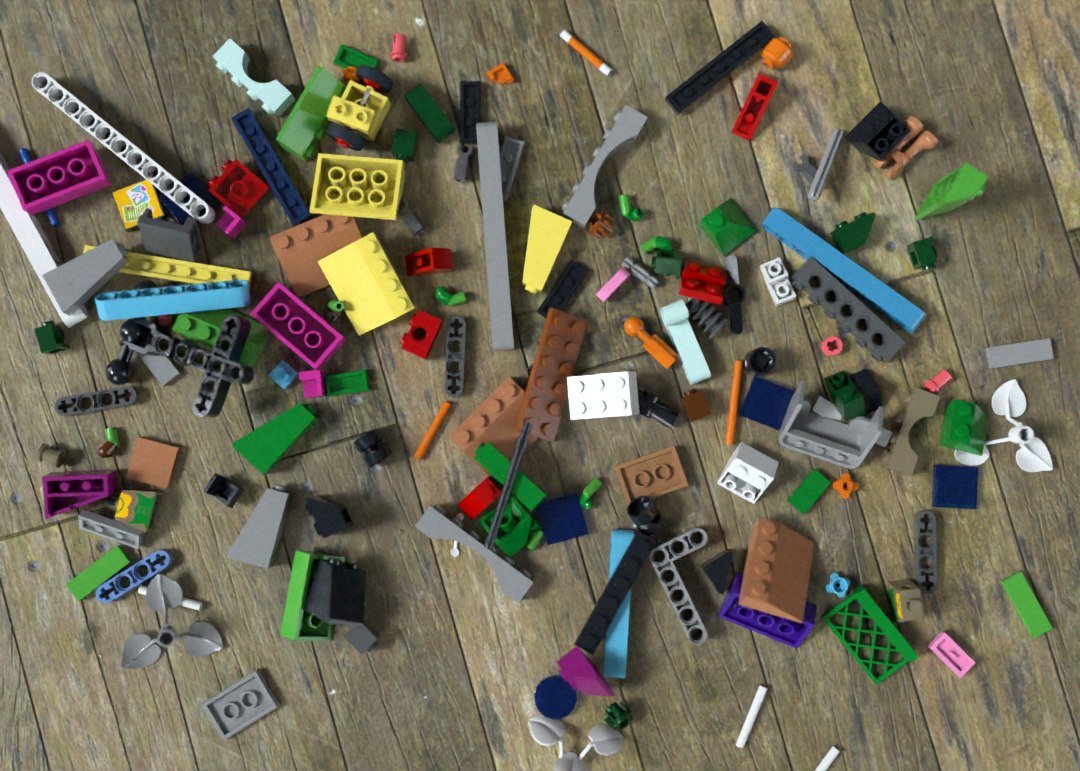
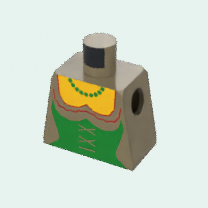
(136, 508)
(905, 603)

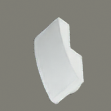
(777, 282)

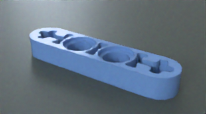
(134, 576)

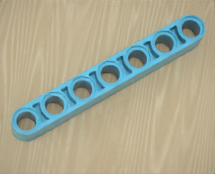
(173, 299)
(617, 634)

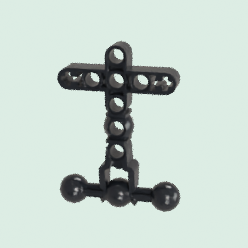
(135, 332)

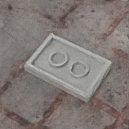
(240, 704)

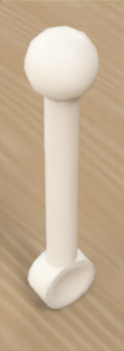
(455, 552)

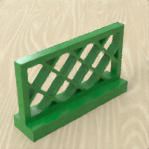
(880, 620)

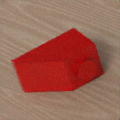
(429, 261)
(479, 498)

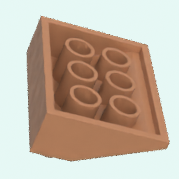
(310, 242)
(493, 423)
(776, 570)

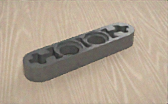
(458, 356)
(97, 401)
(929, 551)

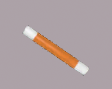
(586, 52)

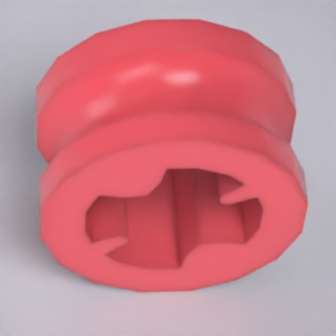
(828, 340)

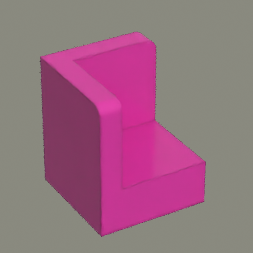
(231, 223)
(313, 383)

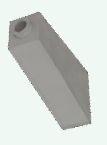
(84, 275)
(263, 530)

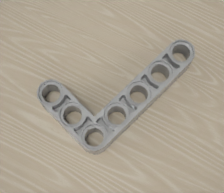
(676, 583)

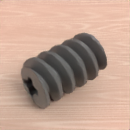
(707, 316)

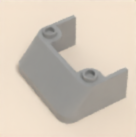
(828, 438)

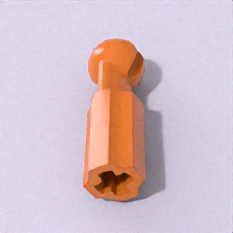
(652, 343)

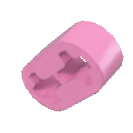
(611, 286)

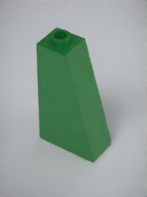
(275, 438)
(498, 466)

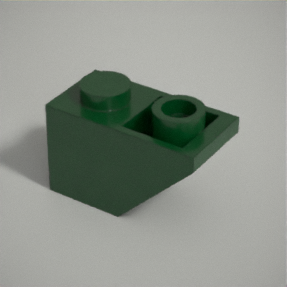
(853, 234)
(845, 395)

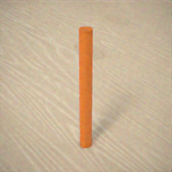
(733, 409)

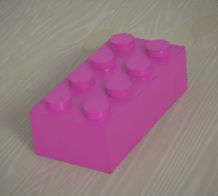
(59, 177)
(298, 326)

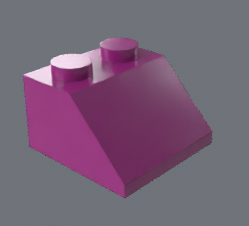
(583, 674)

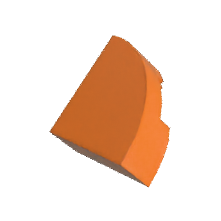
(500, 75)

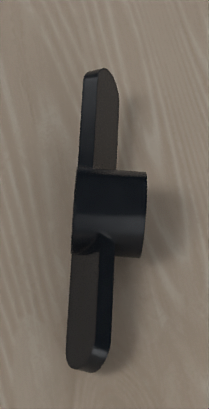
(733, 281)

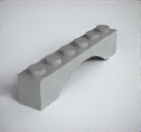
(626, 130)
(439, 526)

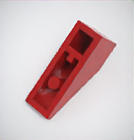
(754, 105)

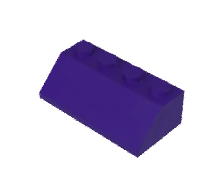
(769, 625)

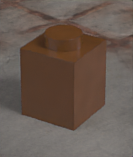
(695, 405)

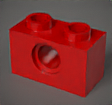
(421, 347)

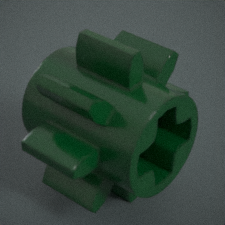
(617, 716)

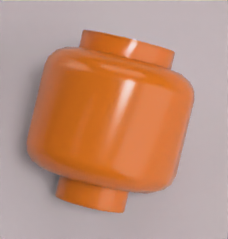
(777, 53)

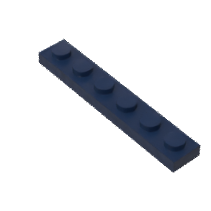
(271, 167)

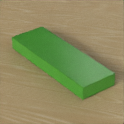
(98, 573)
(1026, 604)

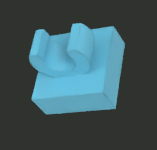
(283, 374)

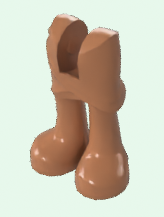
(924, 141)

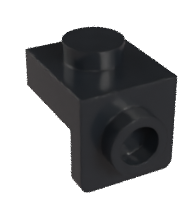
(224, 490)

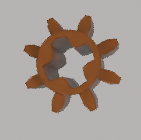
(600, 225)

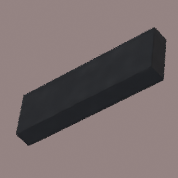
(469, 110)
(563, 288)

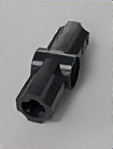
(652, 408)

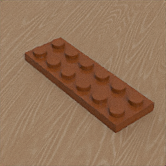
(549, 374)

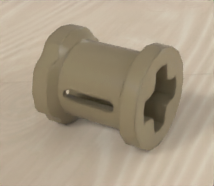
(51, 455)

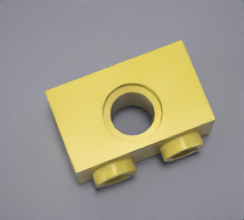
(351, 115)

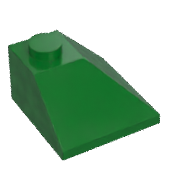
(726, 226)
(513, 527)

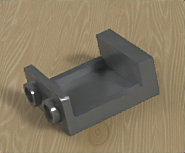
(170, 238)

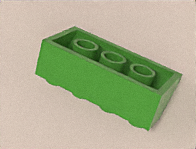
(309, 116)
(953, 191)
(205, 327)
(297, 622)

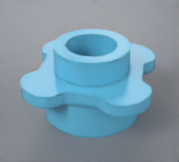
(841, 590)

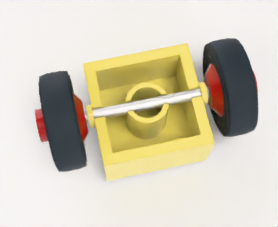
(366, 97)

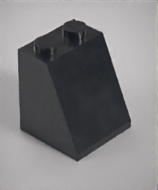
(338, 593)

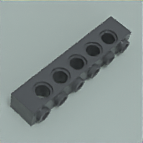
(890, 340)

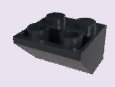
(877, 132)
(328, 515)

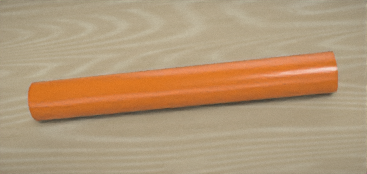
(432, 430)

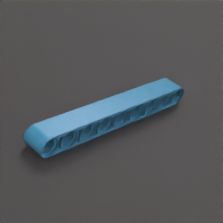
(844, 270)

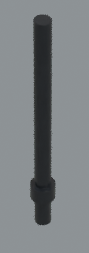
(521, 444)

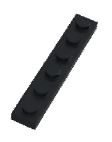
(719, 67)
(615, 592)

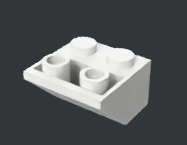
(748, 473)

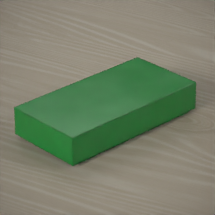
(350, 57)
(347, 383)
(808, 491)

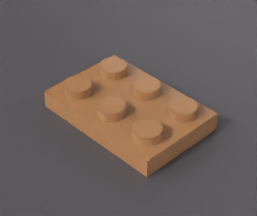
(651, 475)

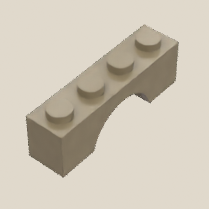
(899, 455)

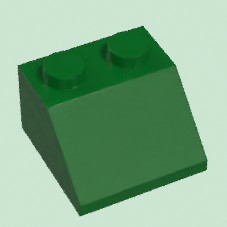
(964, 427)

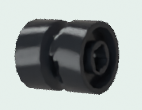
(759, 361)
(368, 442)
(645, 515)

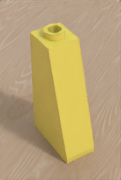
(544, 244)

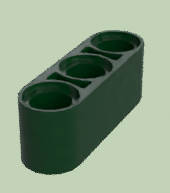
(429, 113)

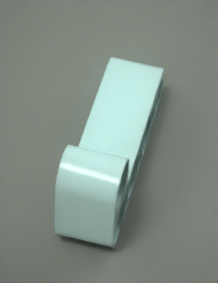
(684, 341)

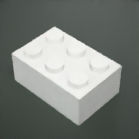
(603, 395)

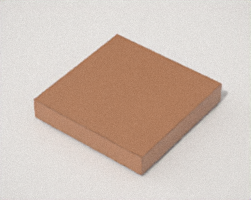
(153, 462)

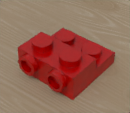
(237, 187)
(702, 281)

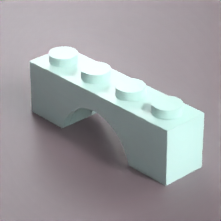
(235, 61)

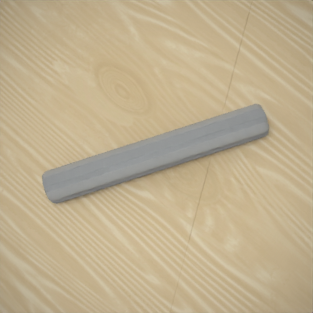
(826, 165)

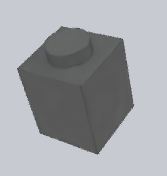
(363, 638)

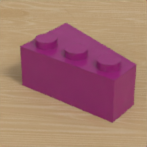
(76, 488)

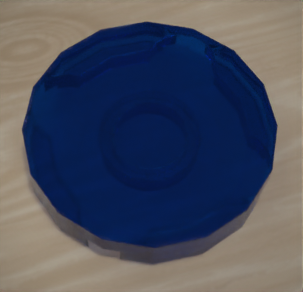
(555, 697)

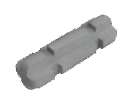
(640, 272)

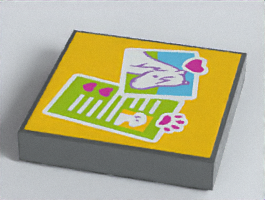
(134, 200)

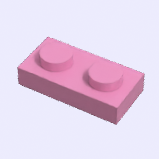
(951, 654)

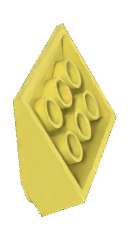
(357, 186)
(366, 284)

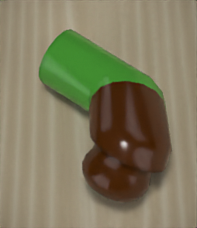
(111, 444)

